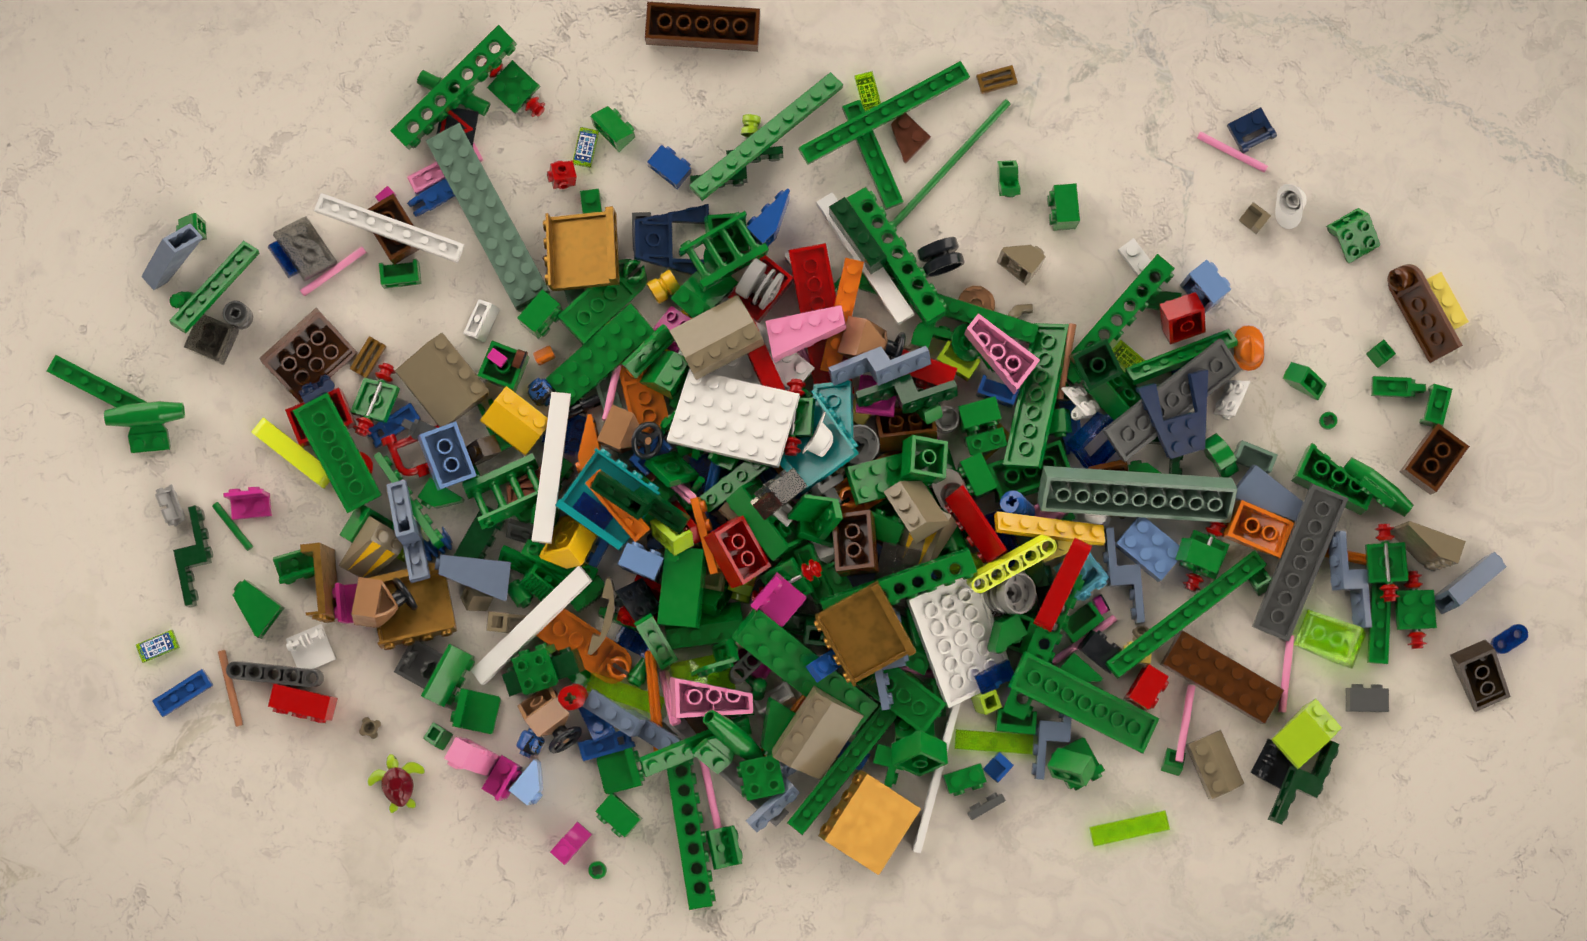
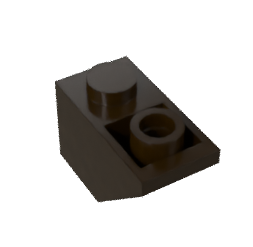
(483, 449)

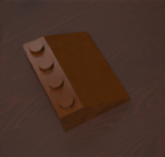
(308, 353)

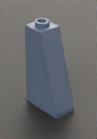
(170, 256)
(1265, 492)
(480, 574)
(1469, 583)

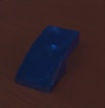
(631, 640)
(994, 676)

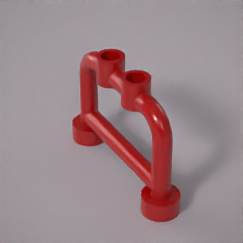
(392, 444)

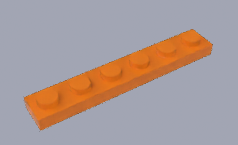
(846, 298)

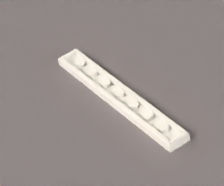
(389, 228)
(880, 279)
(551, 467)
(531, 625)
(935, 780)

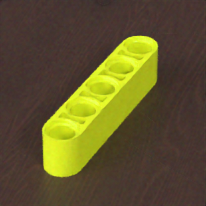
(291, 451)
(1021, 563)

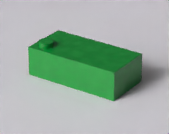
(1024, 479)
(682, 588)

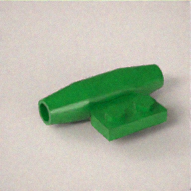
(146, 423)
(1383, 490)
(727, 741)

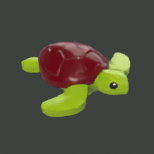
(397, 782)

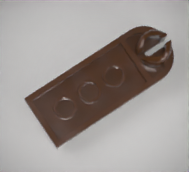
(1422, 312)

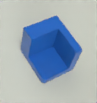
(998, 767)

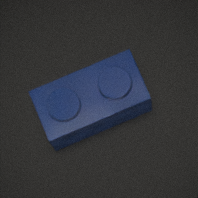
(669, 166)

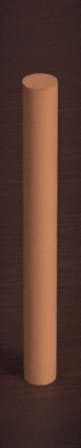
(1068, 350)
(230, 689)

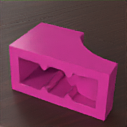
(571, 843)

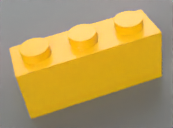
(515, 421)
(569, 543)

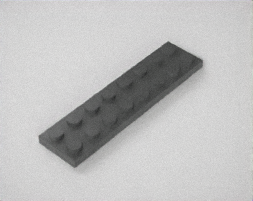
(1133, 428)
(1300, 562)

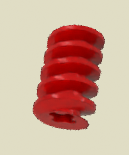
(576, 690)

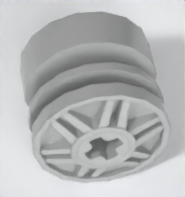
(760, 284)
(868, 438)
(1012, 595)

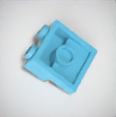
(1092, 574)

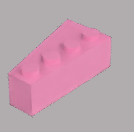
(803, 330)
(1001, 352)
(698, 698)
(471, 756)

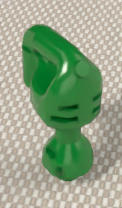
(179, 299)

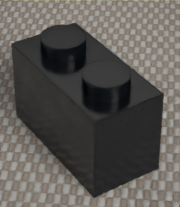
(1099, 649)

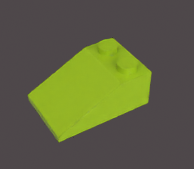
(1306, 733)

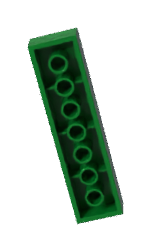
(789, 659)

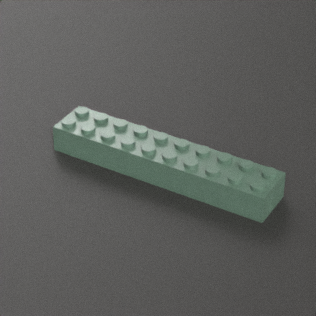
(487, 215)
(1136, 494)

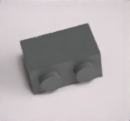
(1367, 699)

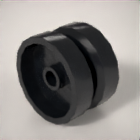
(940, 257)

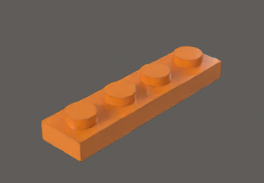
(704, 527)
(635, 528)

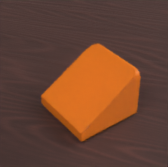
(544, 355)

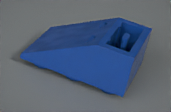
(767, 225)

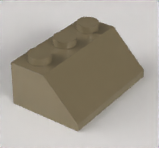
(1022, 261)
(916, 509)
(1214, 764)

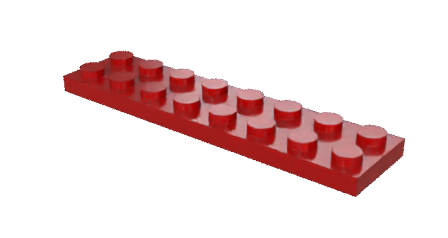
(814, 292)

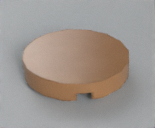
(978, 296)

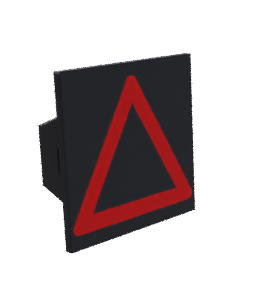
(466, 118)

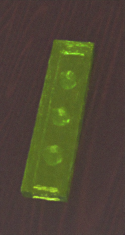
(620, 692)
(993, 741)
(1129, 828)

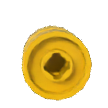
(663, 287)

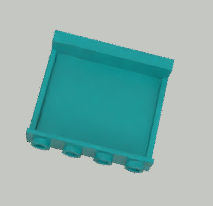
(816, 468)
(613, 533)

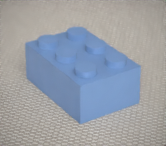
(1207, 284)
(446, 455)
(1148, 547)
(641, 562)

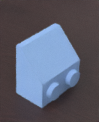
(529, 784)

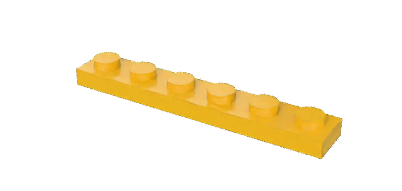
(1054, 528)

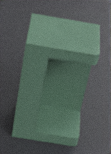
(1251, 454)

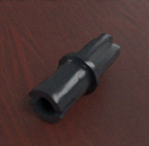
(584, 406)

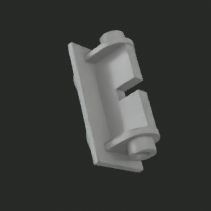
(173, 513)

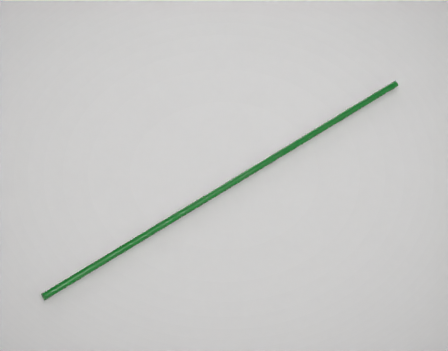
(943, 171)

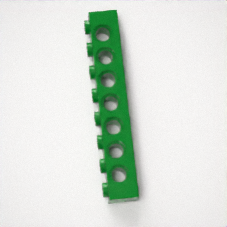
(454, 77)
(1158, 266)
(928, 313)
(962, 557)
(1024, 710)
(695, 899)

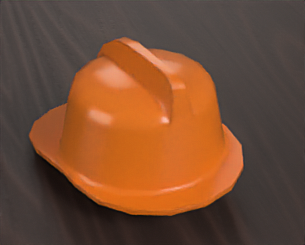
(1250, 348)

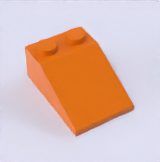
(588, 443)
(1258, 529)

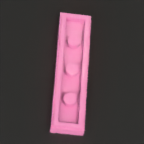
(430, 175)

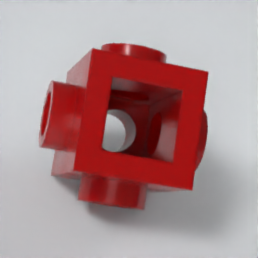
(562, 174)

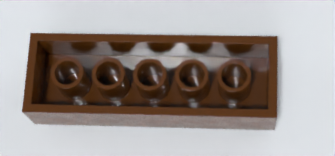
(702, 26)
(1222, 677)

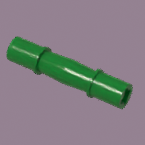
(470, 102)

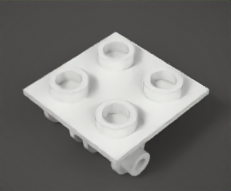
(1231, 398)
(1085, 407)
(310, 648)

